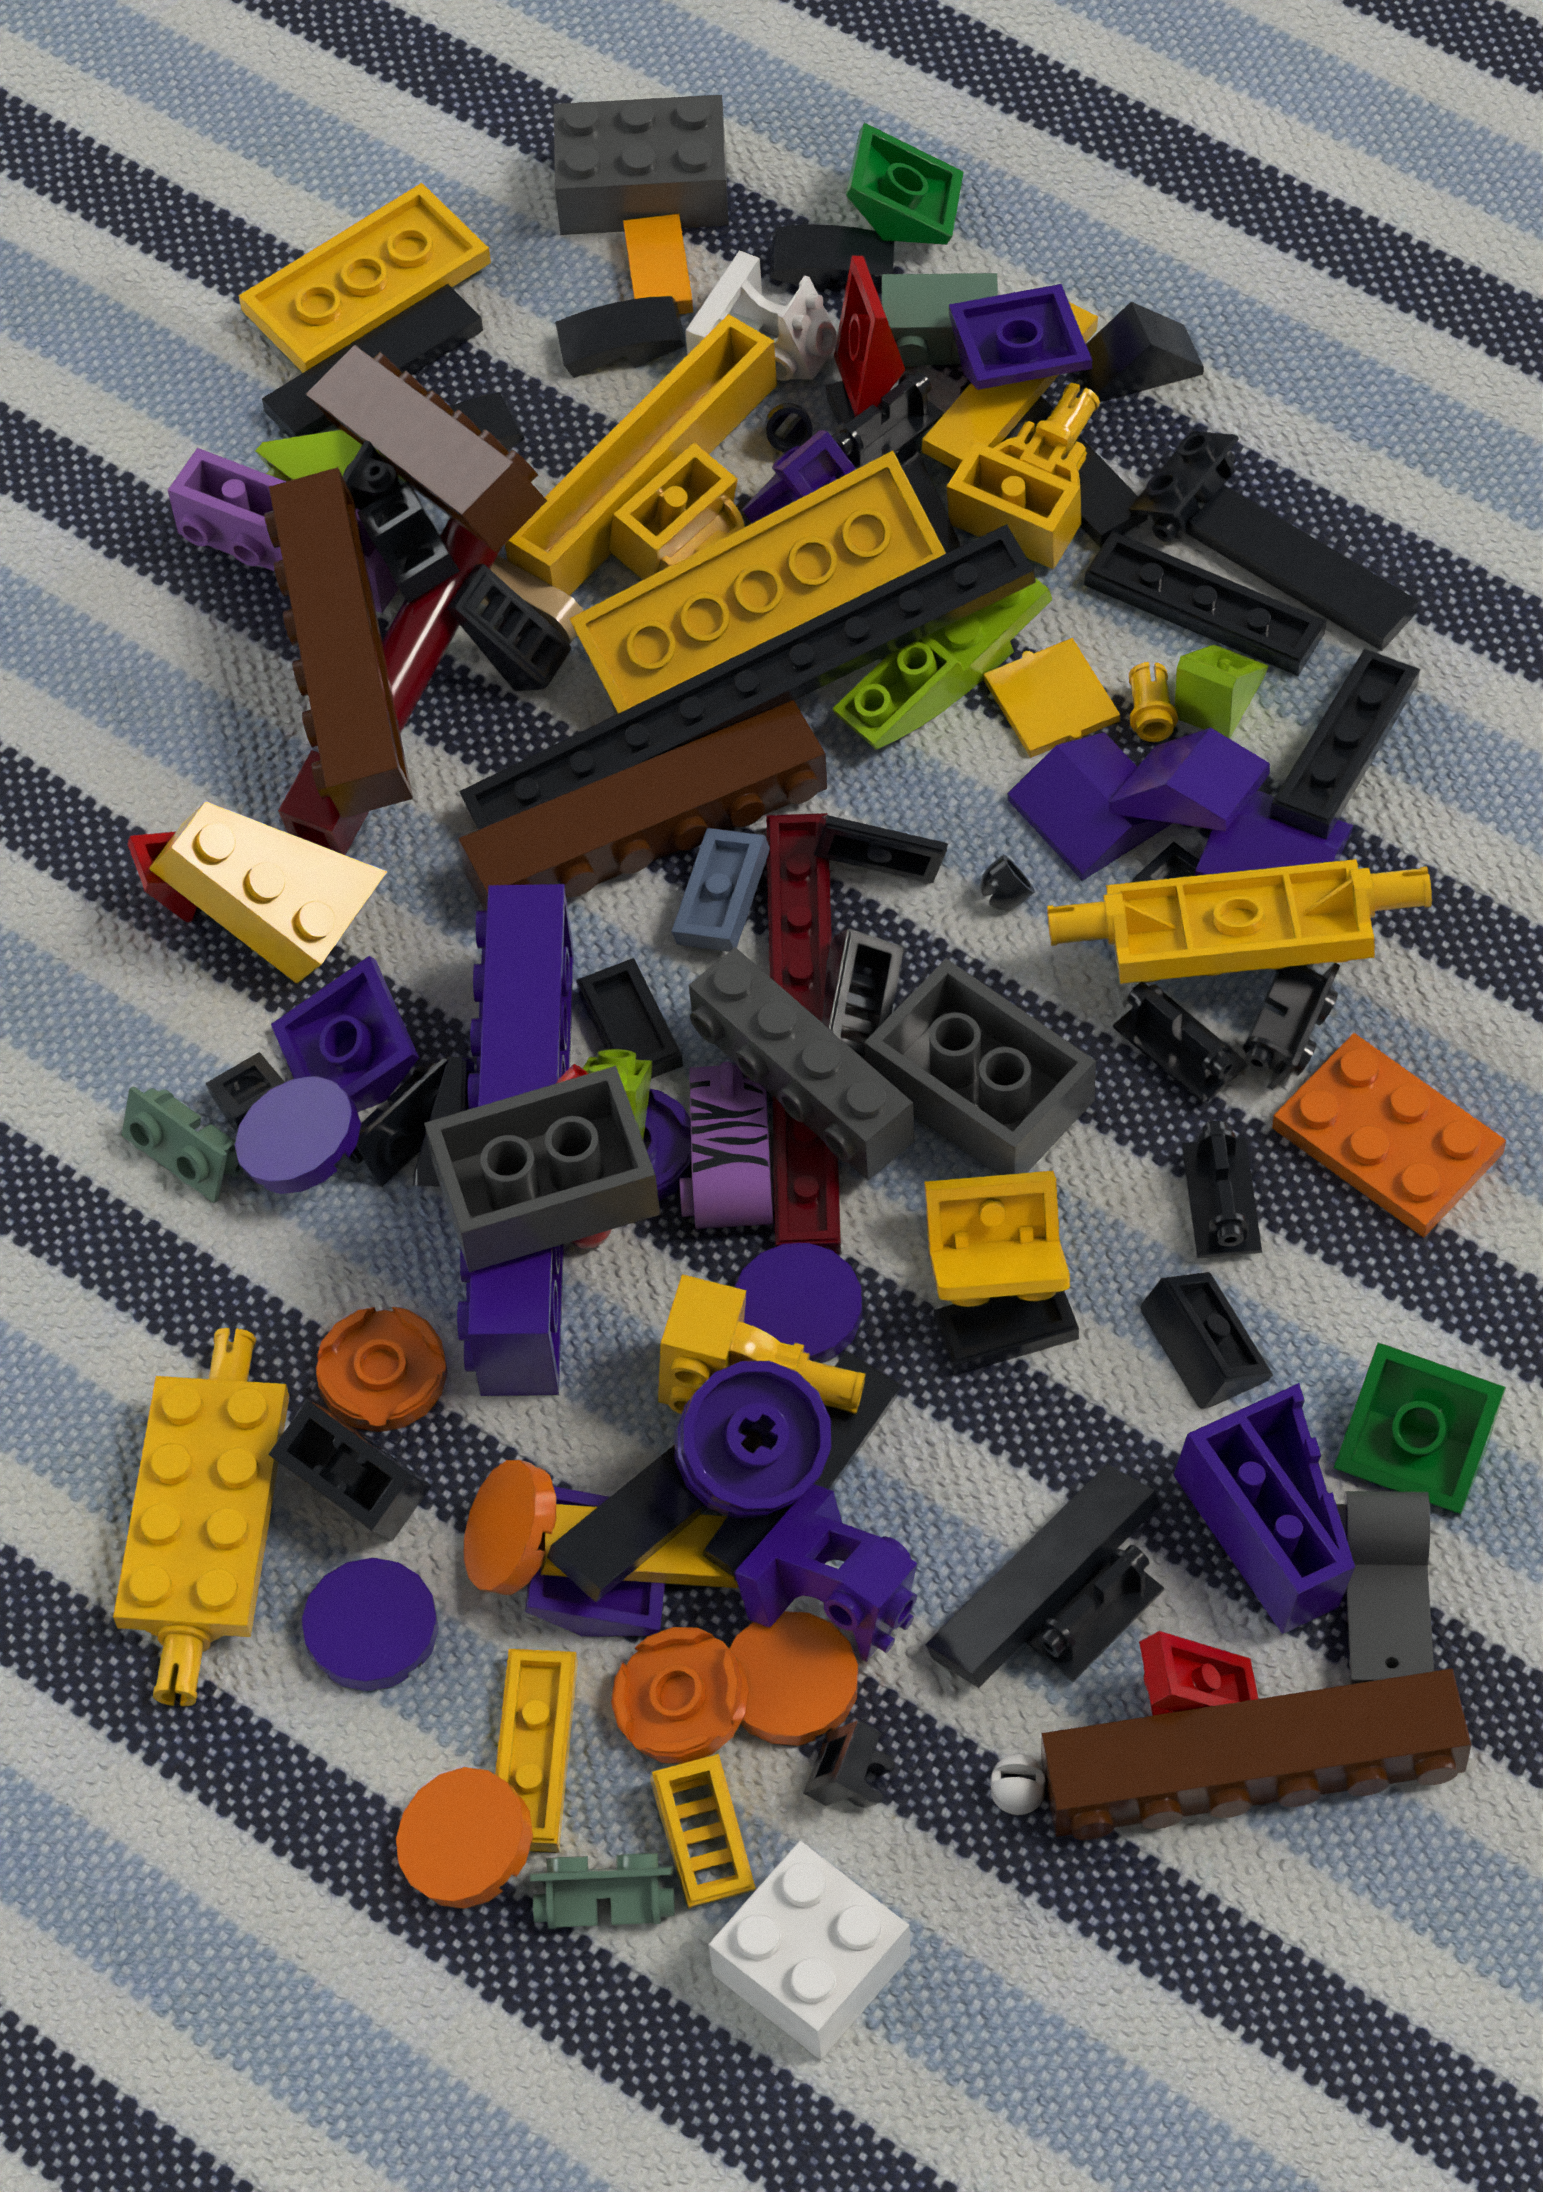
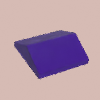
(1018, 337)
(1192, 782)
(1070, 799)
(1262, 842)
(349, 1036)
(626, 1610)

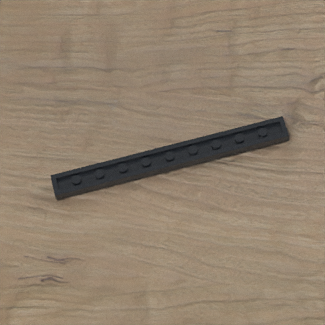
(765, 675)

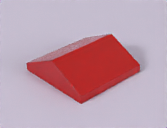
(865, 343)

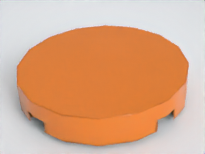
(381, 1369)
(508, 1526)
(797, 1678)
(680, 1695)
(464, 1837)

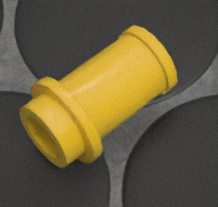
(1152, 712)

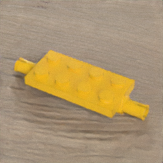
(1240, 919)
(201, 1512)

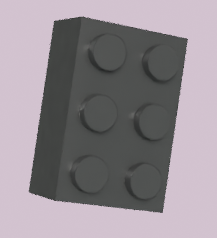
(640, 162)
(982, 1070)
(543, 1168)

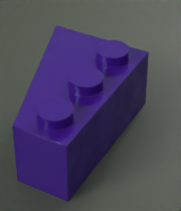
(1269, 1506)

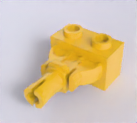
(1028, 481)
(676, 514)
(710, 1334)

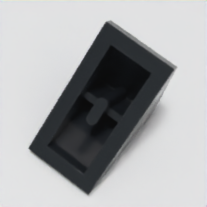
(1139, 353)

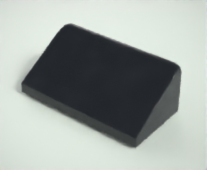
(879, 849)
(1204, 1338)

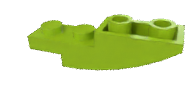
(937, 669)

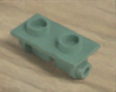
(166, 1133)
(574, 1891)

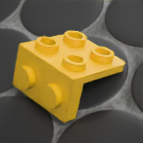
(995, 1238)

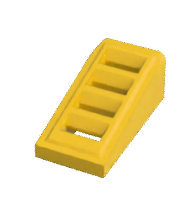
(690, 1776)

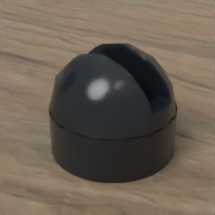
(796, 434)
(1006, 884)

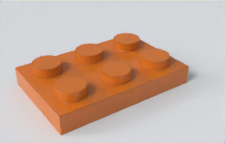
(1389, 1134)

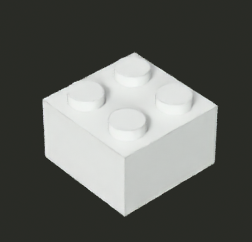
(810, 1949)

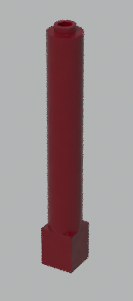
(411, 655)

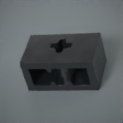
(350, 1470)

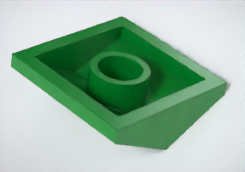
(903, 189)
(1420, 1427)

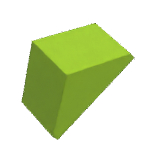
(1216, 688)

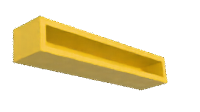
(693, 403)

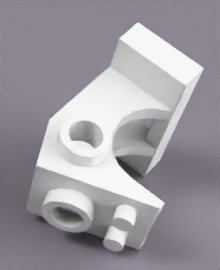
(801, 328)

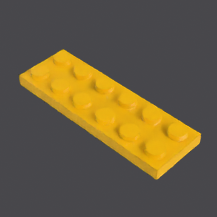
(758, 582)

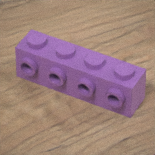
(225, 508)

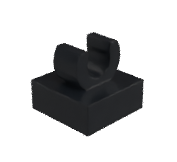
(843, 1765)

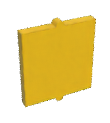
(1051, 697)

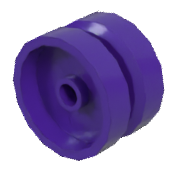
(784, 1415)

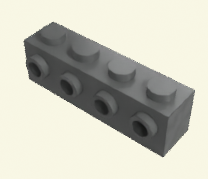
(801, 1064)

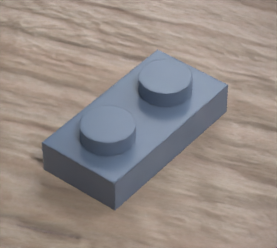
(720, 890)

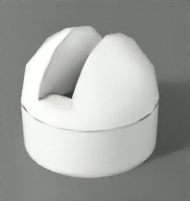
(1018, 1794)

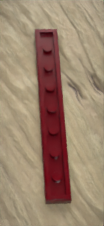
(798, 955)

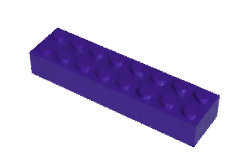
(520, 1046)

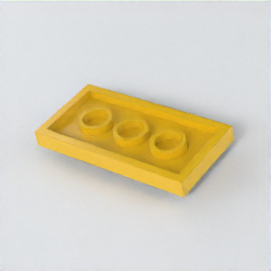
(364, 277)

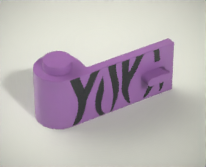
(727, 1150)

